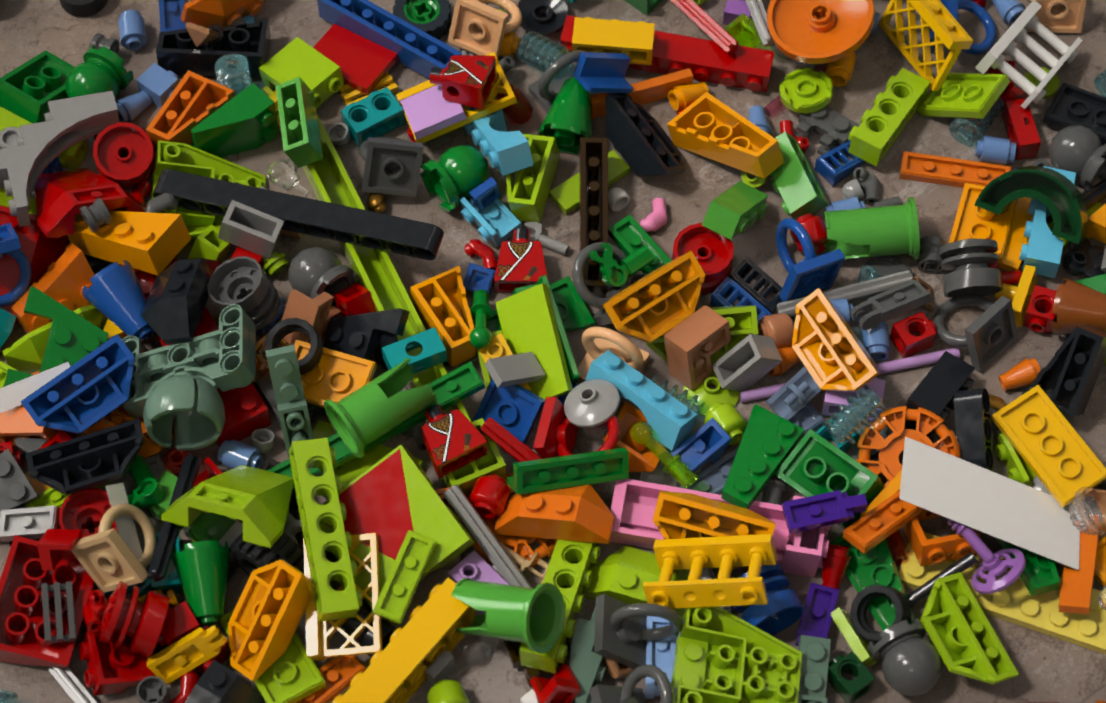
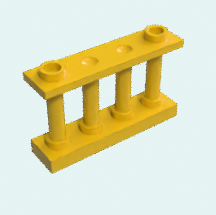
(711, 552)

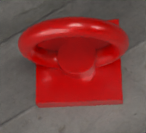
(558, 435)

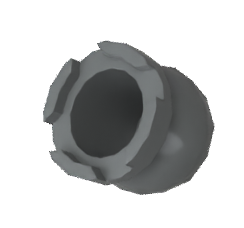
(1079, 151)
(320, 271)
(909, 661)

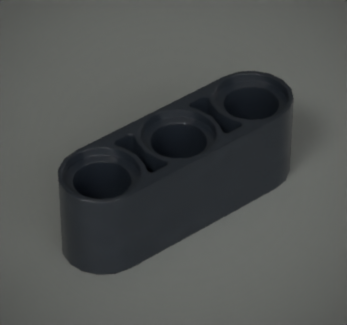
(974, 426)

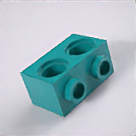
(374, 120)

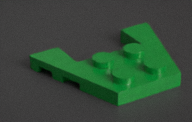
(69, 336)

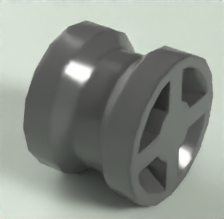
(99, 40)
(96, 215)

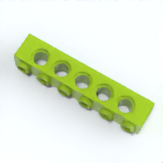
(563, 573)
(329, 603)

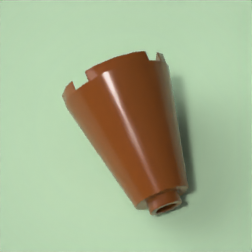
(1078, 306)

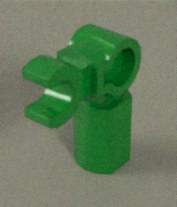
(615, 274)
(148, 489)

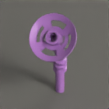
(991, 562)

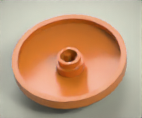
(819, 28)

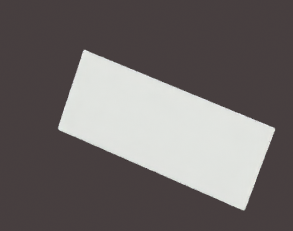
(988, 502)

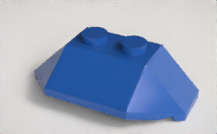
(84, 390)

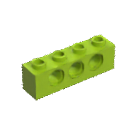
(888, 117)

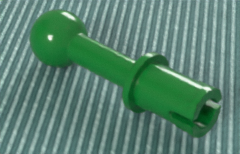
(481, 312)

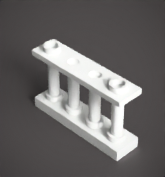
(1018, 34)

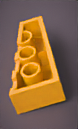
(139, 237)

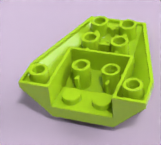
(198, 162)
(242, 494)
(731, 661)

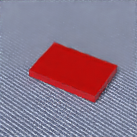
(360, 60)

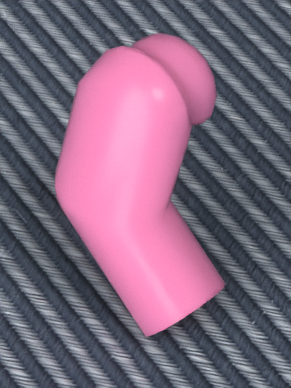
(657, 218)

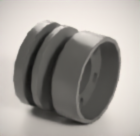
(970, 265)
(245, 284)

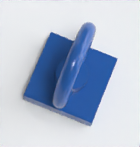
(975, 49)
(11, 246)
(812, 271)

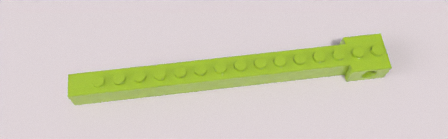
(388, 293)

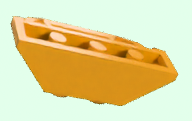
(658, 299)
(830, 346)
(697, 517)
(266, 617)

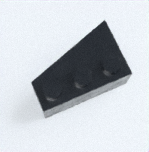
(1074, 370)
(939, 387)

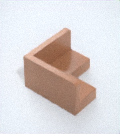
(314, 311)
(693, 343)

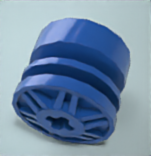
(783, 603)

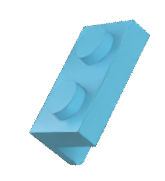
(494, 221)

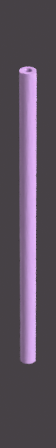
(883, 368)

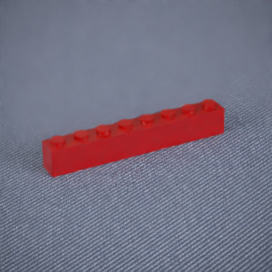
(745, 68)

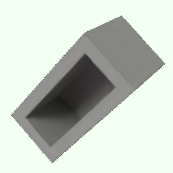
(250, 229)
(747, 362)

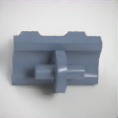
(794, 394)

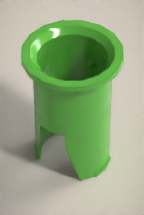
(874, 231)
(377, 408)
(514, 612)

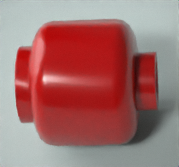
(817, 231)
(490, 496)

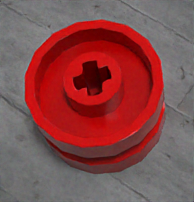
(119, 140)
(711, 251)

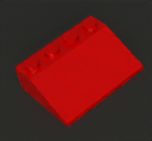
(22, 609)

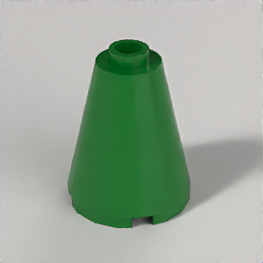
(569, 117)
(204, 578)

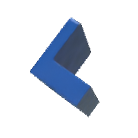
(603, 72)

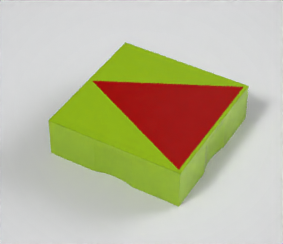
(389, 502)

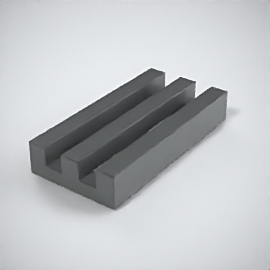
(56, 588)

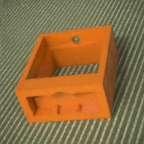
(936, 549)

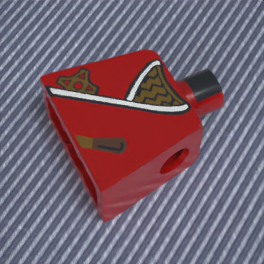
(466, 79)
(519, 262)
(451, 440)

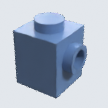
(157, 84)

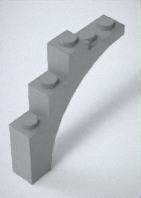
(40, 143)

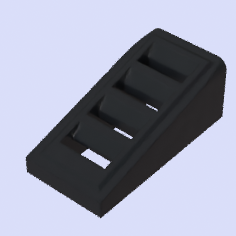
(754, 272)

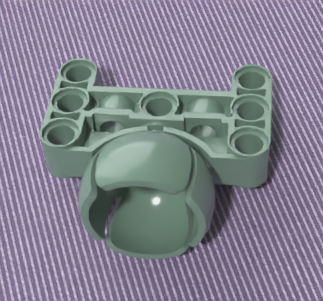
(185, 378)

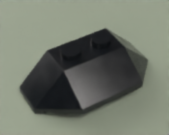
(640, 138)
(179, 299)
(88, 458)

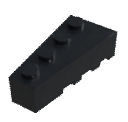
(179, 53)

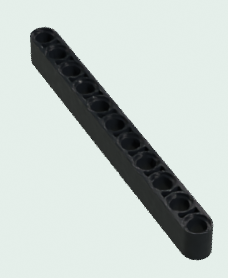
(306, 214)

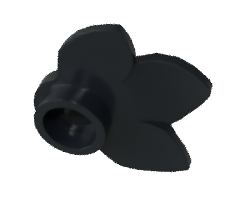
(1084, 259)

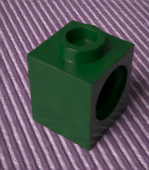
(849, 689)

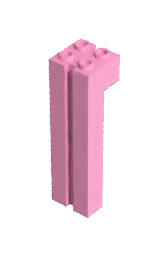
(633, 525)

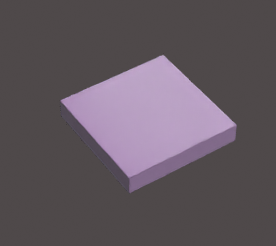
(431, 112)

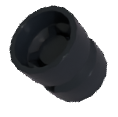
(366, 638)

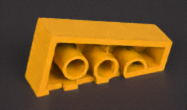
(725, 136)

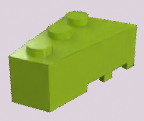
(530, 186)

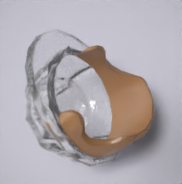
(1089, 511)

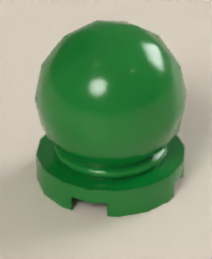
(98, 73)
(455, 175)

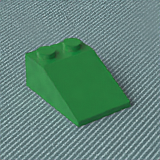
(33, 84)
(238, 125)
(822, 468)

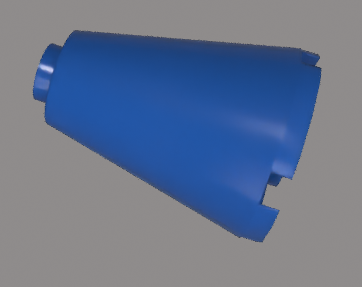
(120, 298)

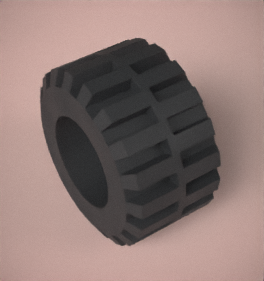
(252, 557)

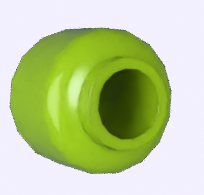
(729, 419)
(447, 692)

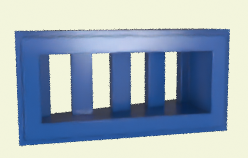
(828, 172)
(735, 291)

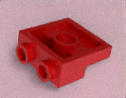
(111, 667)

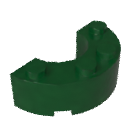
(1046, 186)

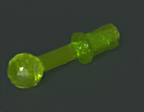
(643, 434)

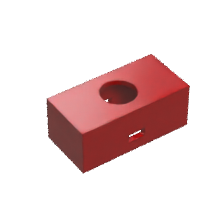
(1018, 132)

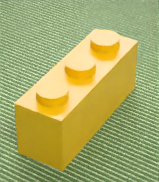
(615, 36)

